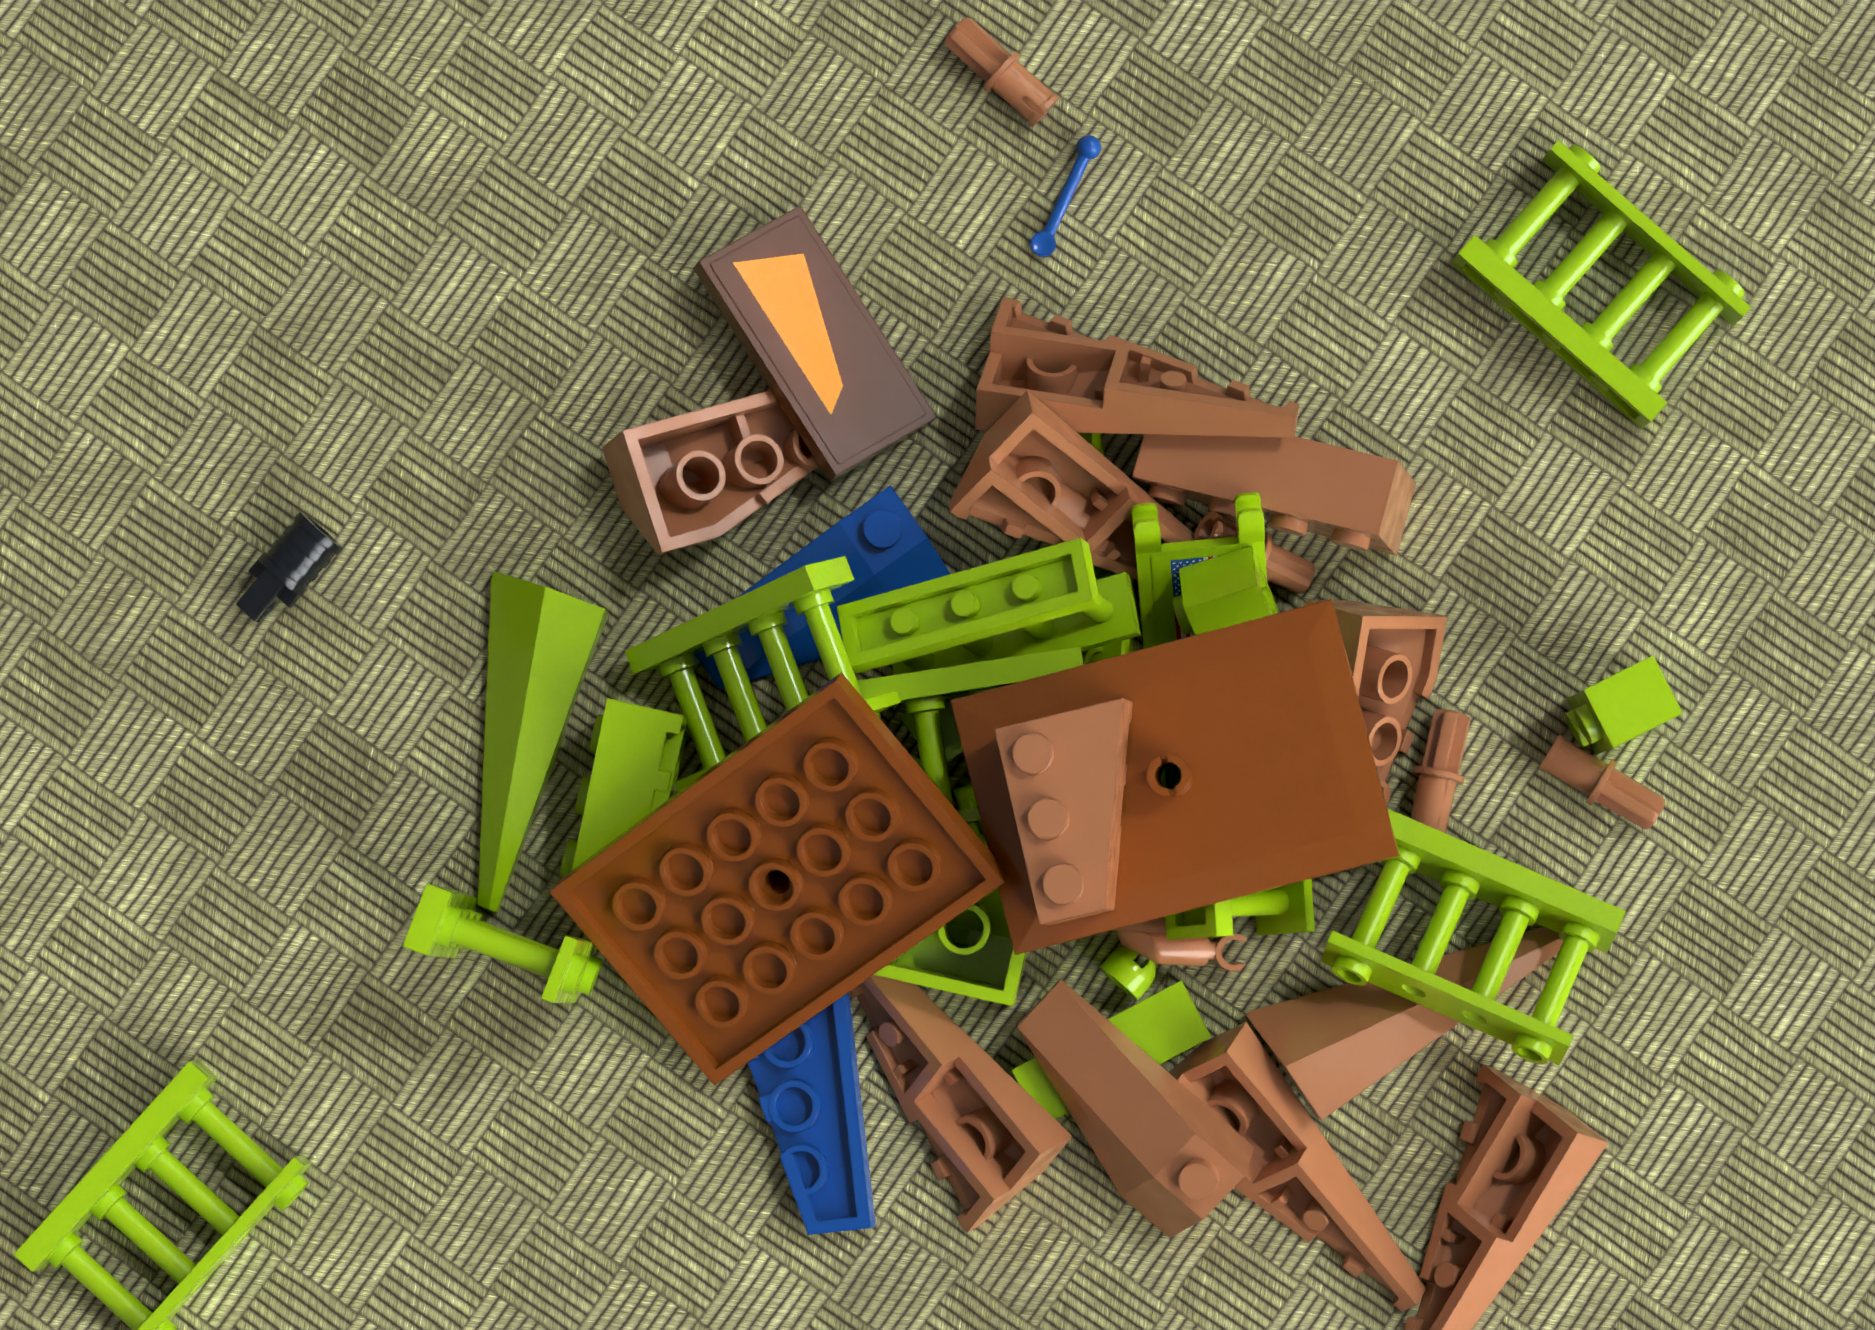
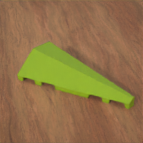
(534, 674)

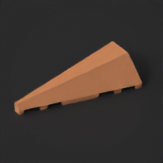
(1055, 487)
(1356, 1034)
(1292, 1164)
(1511, 1183)

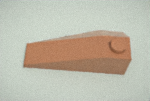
(1392, 664)

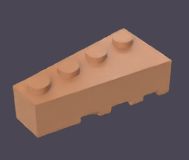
(1301, 484)

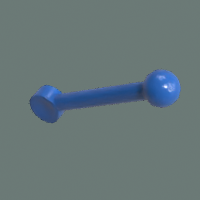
(1043, 242)

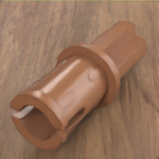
(1000, 70)
(1282, 566)
(1440, 768)
(1603, 783)

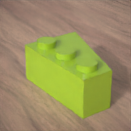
(630, 776)

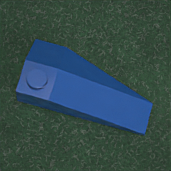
(884, 554)

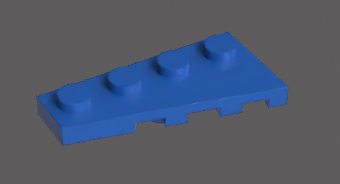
(818, 1121)

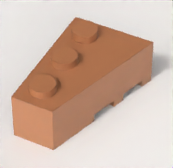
(1067, 805)

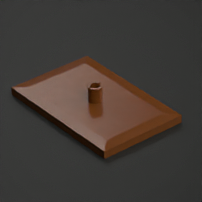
(1267, 758)
(779, 880)

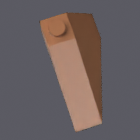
(705, 469)
(1145, 1127)

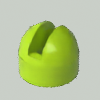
(1128, 974)

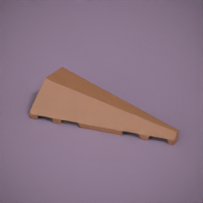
(1113, 385)
(975, 1115)

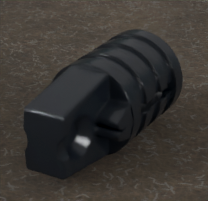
(288, 567)

